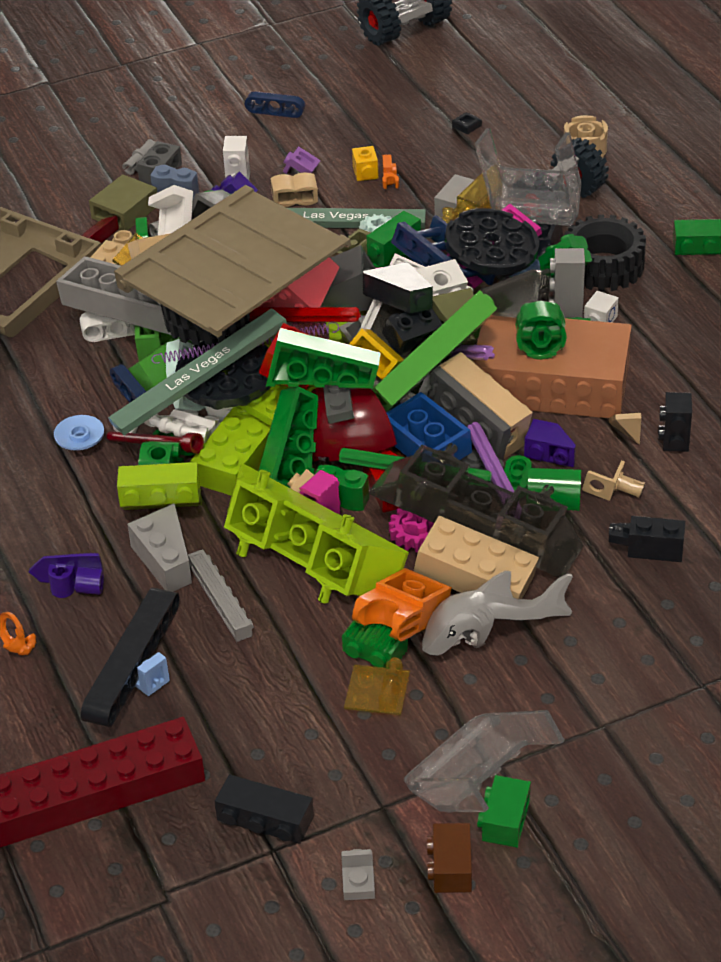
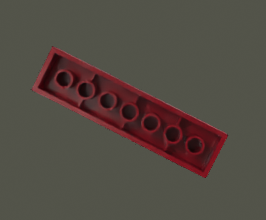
(98, 780)

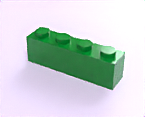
(321, 362)
(291, 435)

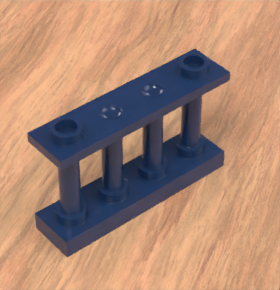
(423, 252)

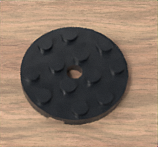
(469, 244)
(237, 388)

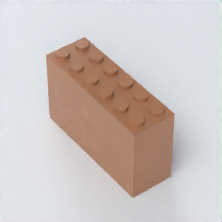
(580, 380)

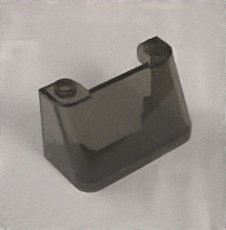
(518, 290)

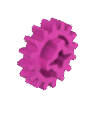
(409, 529)

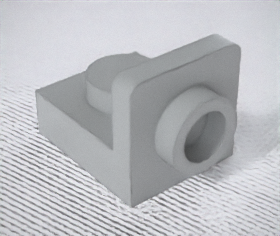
(358, 874)

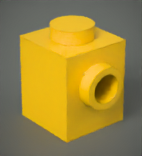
(365, 163)

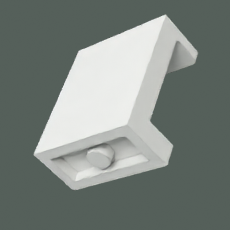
(174, 207)

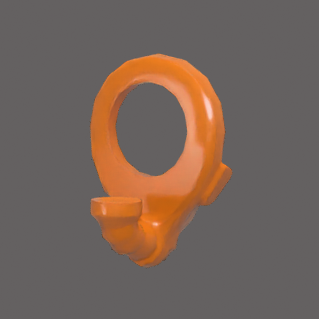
(17, 644)

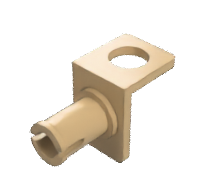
(619, 482)

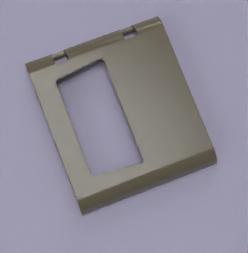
(32, 235)

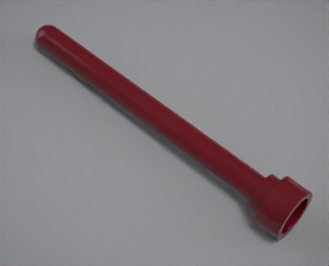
(189, 442)

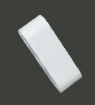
(101, 328)

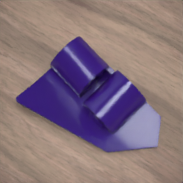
(70, 573)

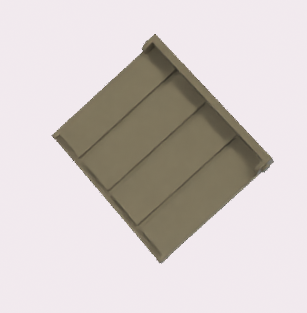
(229, 260)

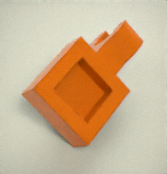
(389, 172)

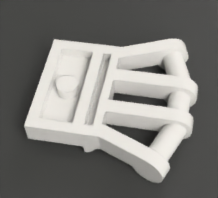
(183, 422)

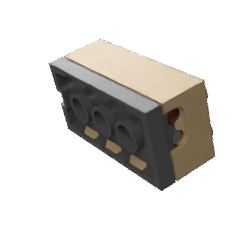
(476, 397)

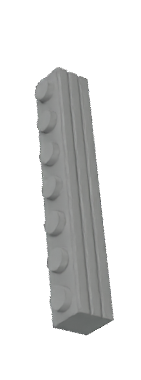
(220, 595)

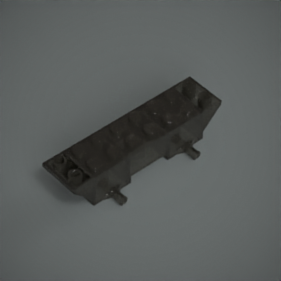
(439, 485)

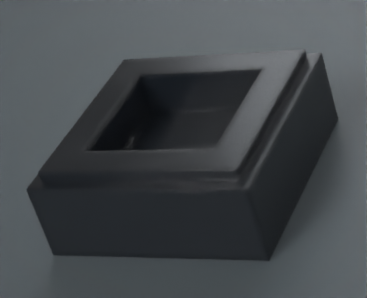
(466, 123)

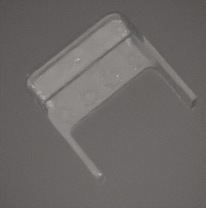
(542, 194)
(455, 770)

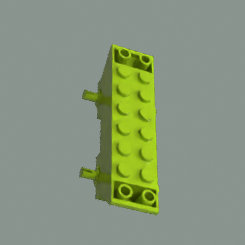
(322, 541)

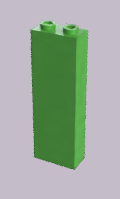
(434, 350)

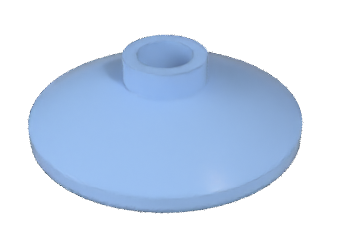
(79, 432)

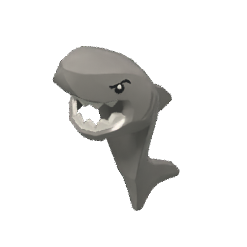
(478, 608)

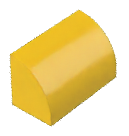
(388, 357)

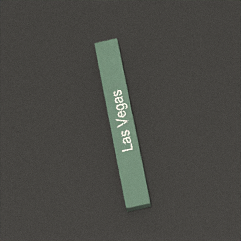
(350, 216)
(197, 372)

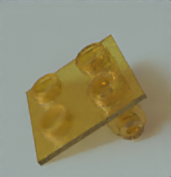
(378, 688)

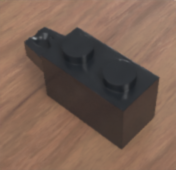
(650, 538)

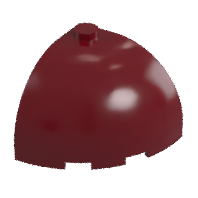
(367, 431)

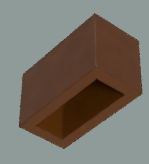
(452, 858)

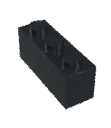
(264, 809)

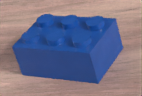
(426, 423)

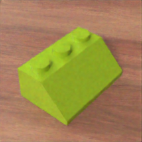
(159, 486)

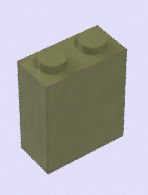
(125, 199)

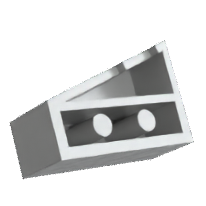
(568, 281)
(161, 547)

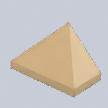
(628, 424)

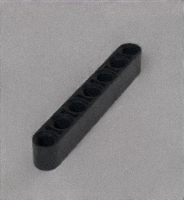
(134, 647)

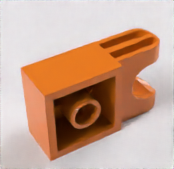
(401, 602)

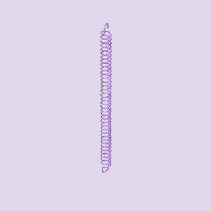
(197, 352)

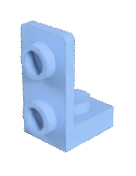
(152, 674)

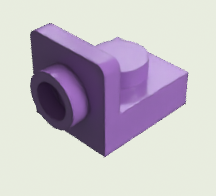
(301, 161)

